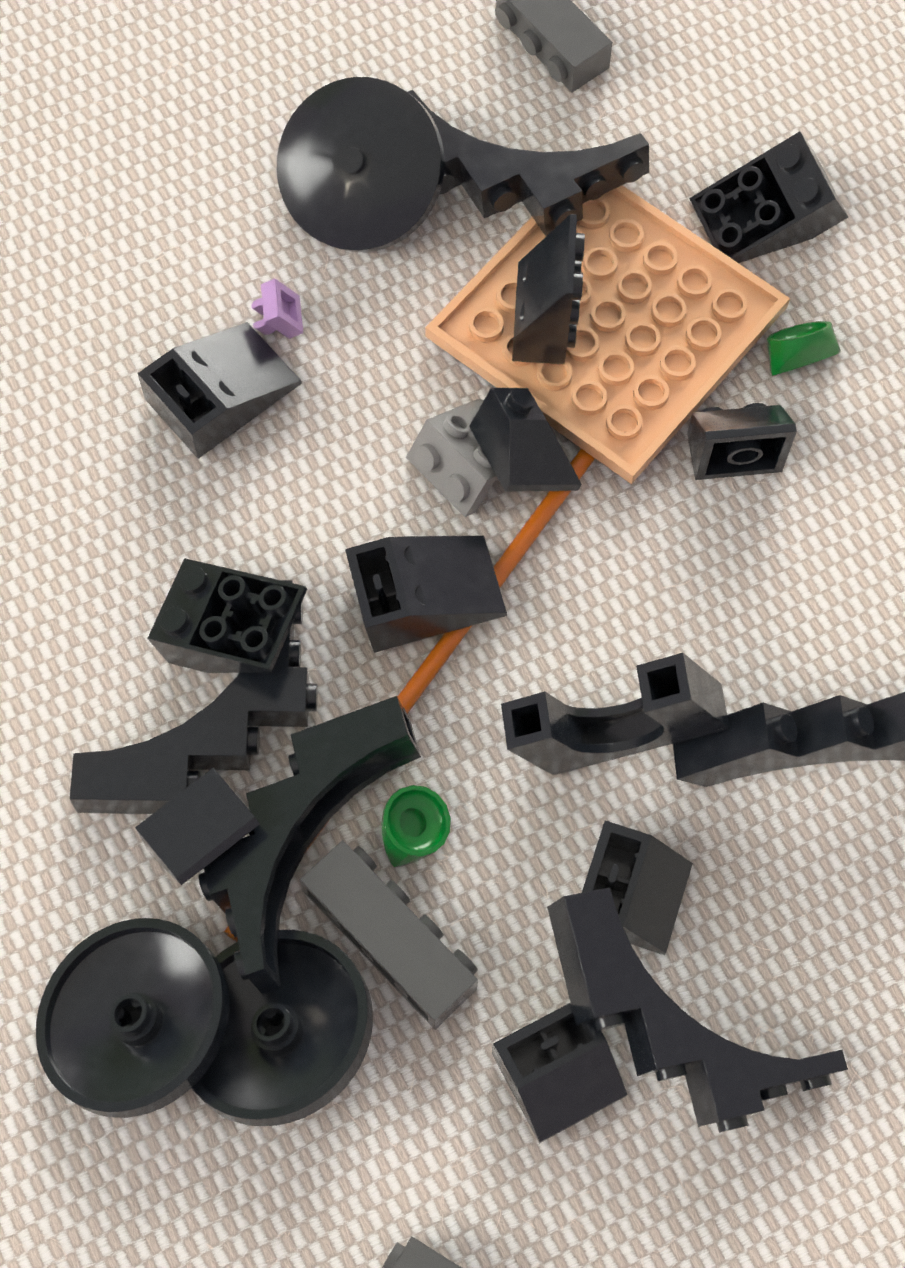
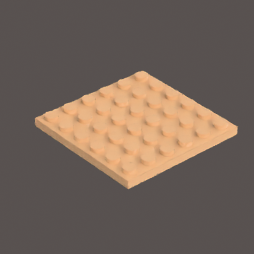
(652, 334)

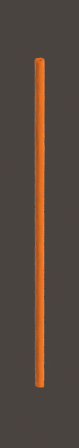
(502, 568)

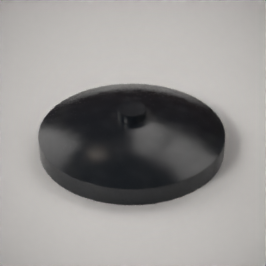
(360, 164)
(132, 1018)
(292, 1045)

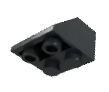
(644, 883)
(559, 1072)

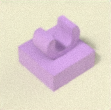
(280, 310)

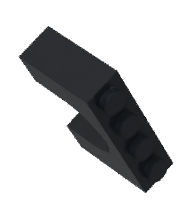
(675, 706)

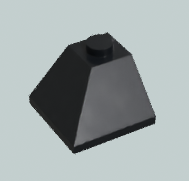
(521, 443)

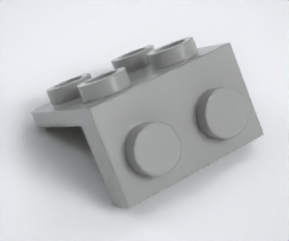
(453, 458)

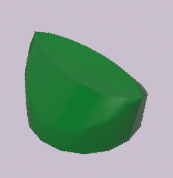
(801, 346)
(414, 824)

